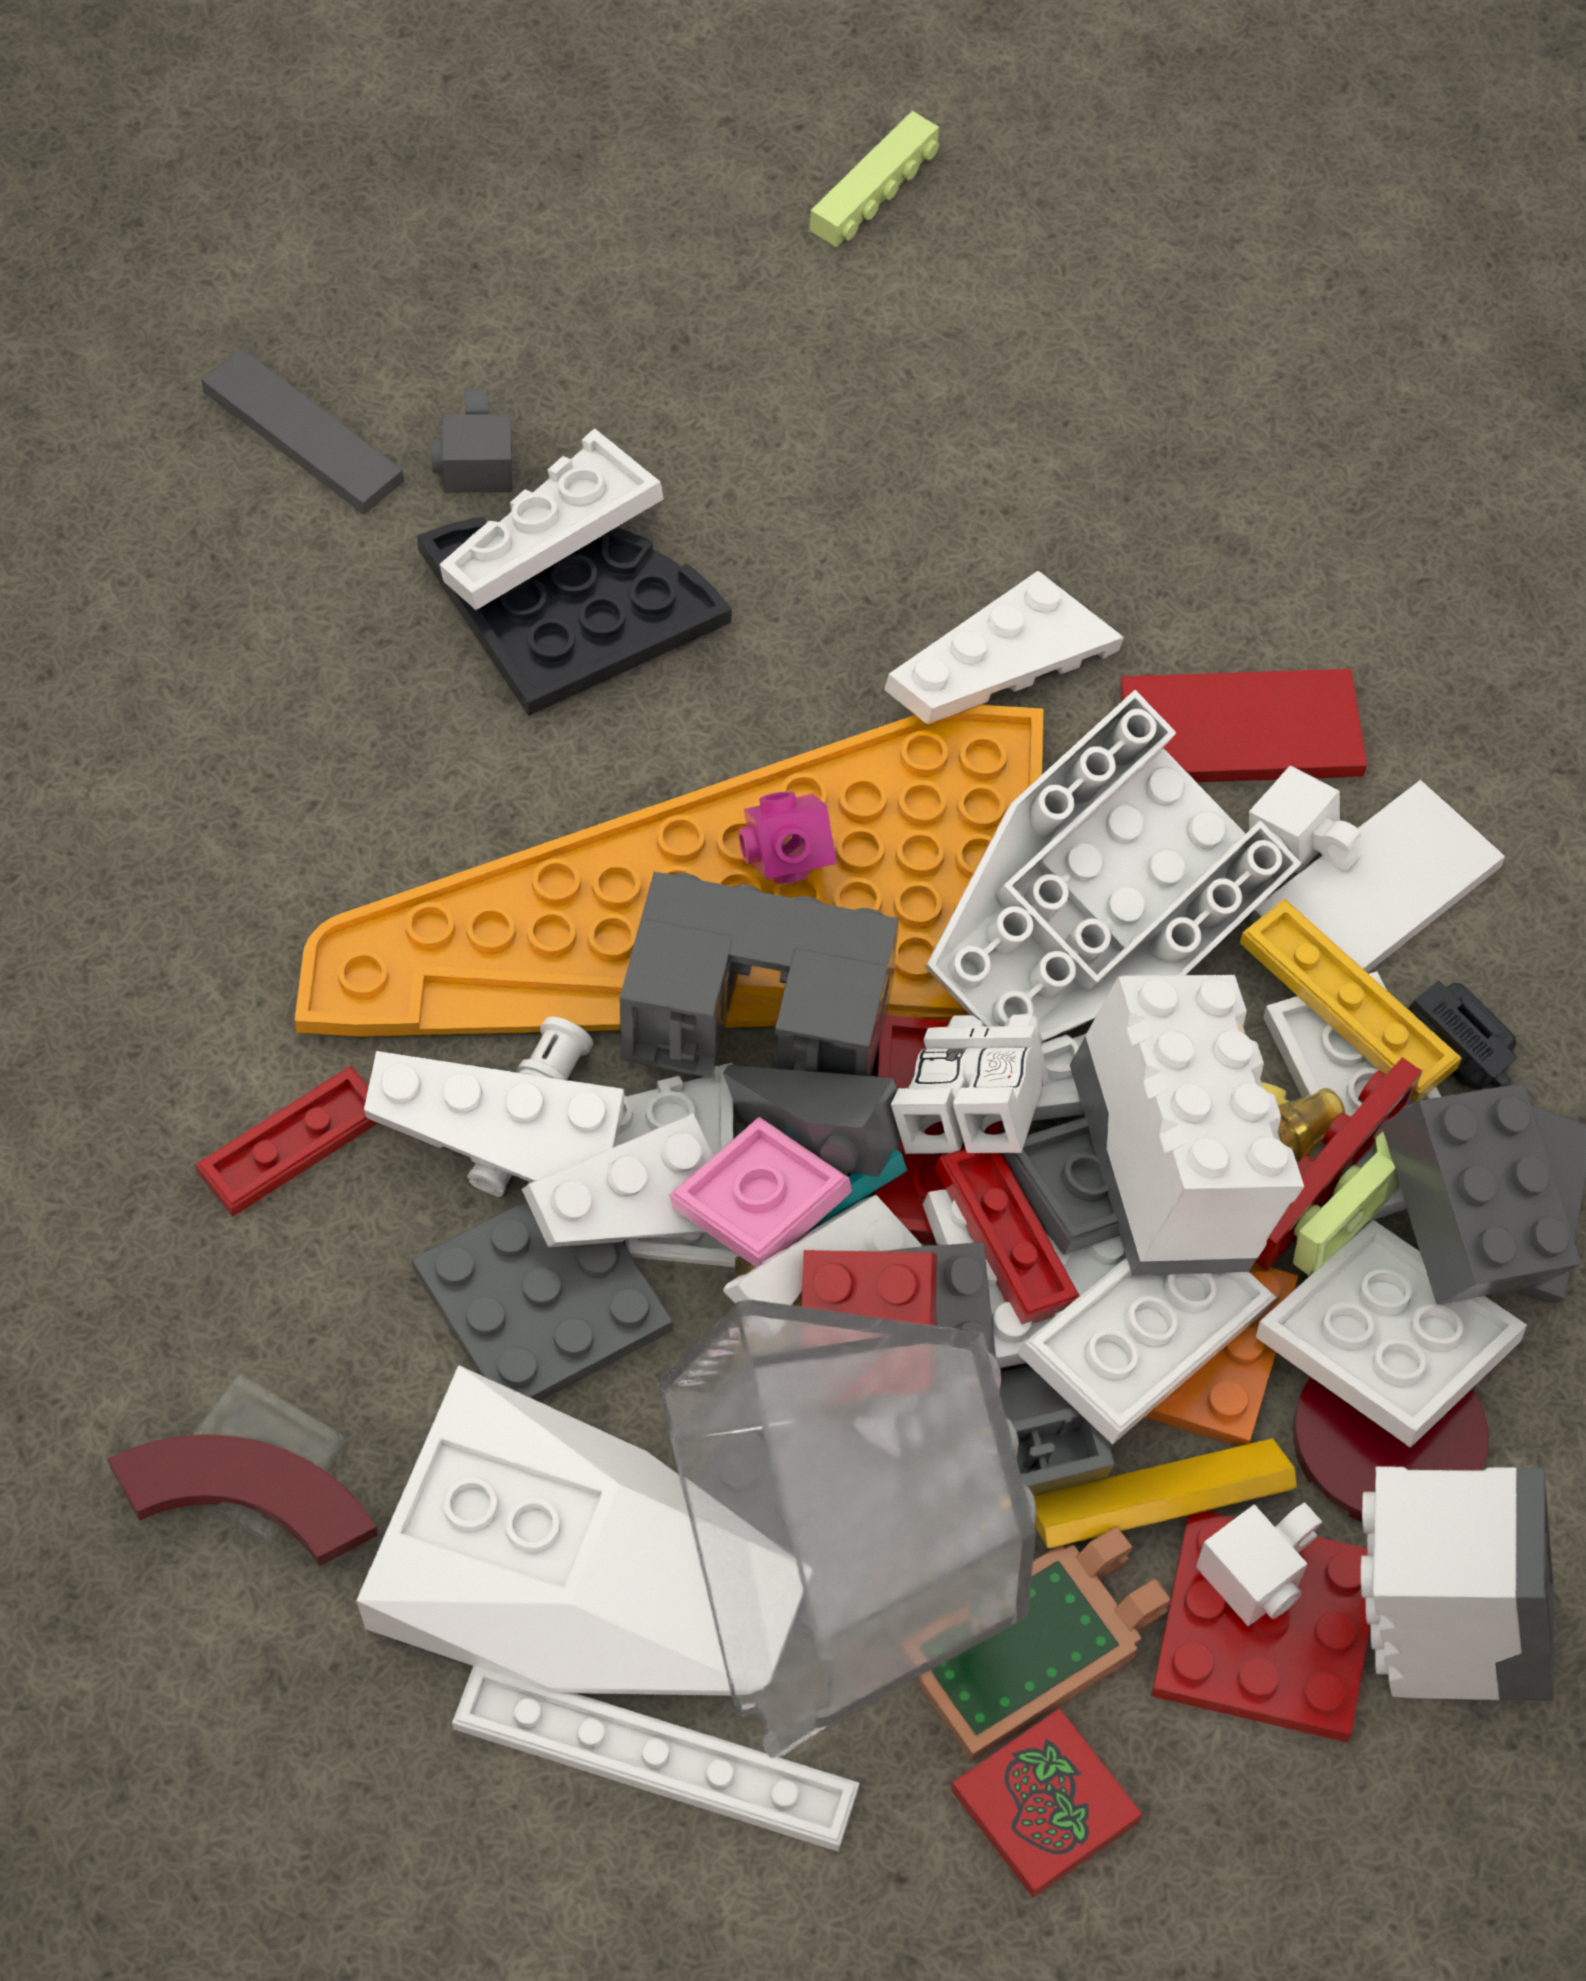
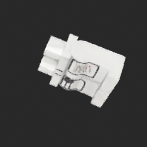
(970, 1081)

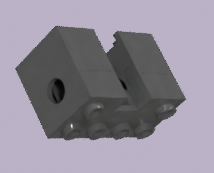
(706, 933)

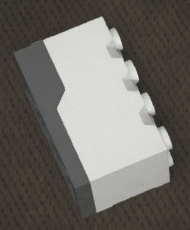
(1184, 1125)
(1460, 1583)

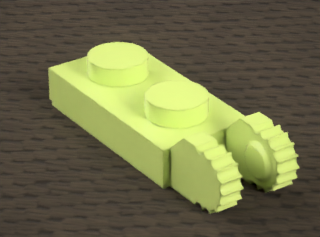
(1355, 1201)

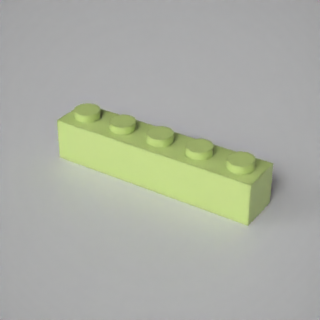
(874, 179)

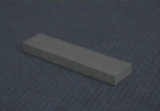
(303, 431)

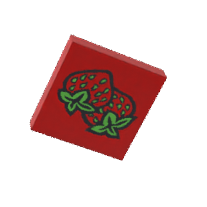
(1046, 1802)

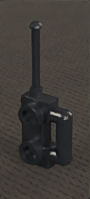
(1470, 1032)

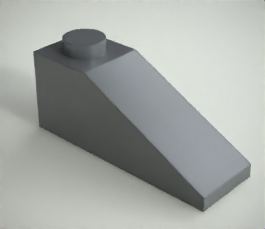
(830, 1114)

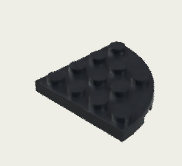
(584, 614)

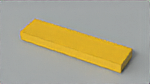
(1347, 996)
(1163, 1492)

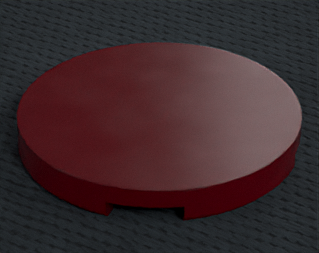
(1343, 1446)

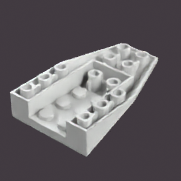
(1102, 877)
(544, 1554)

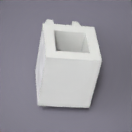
(1307, 820)
(1258, 1563)

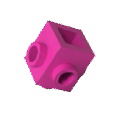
(787, 836)

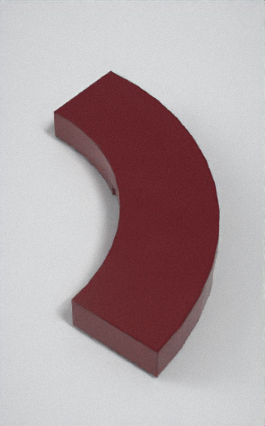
(248, 1474)

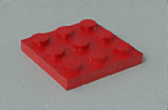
(1277, 1671)

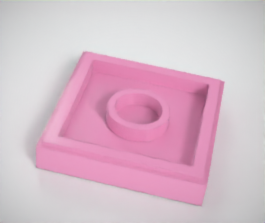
(760, 1193)

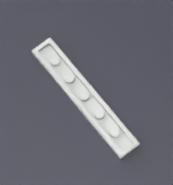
(658, 1757)

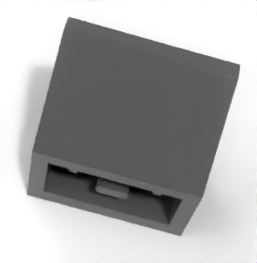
(1054, 1439)

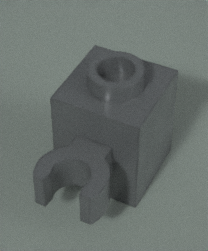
(474, 448)

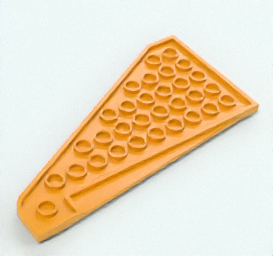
(561, 918)

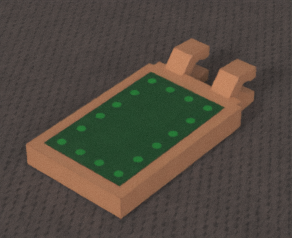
(1058, 1651)

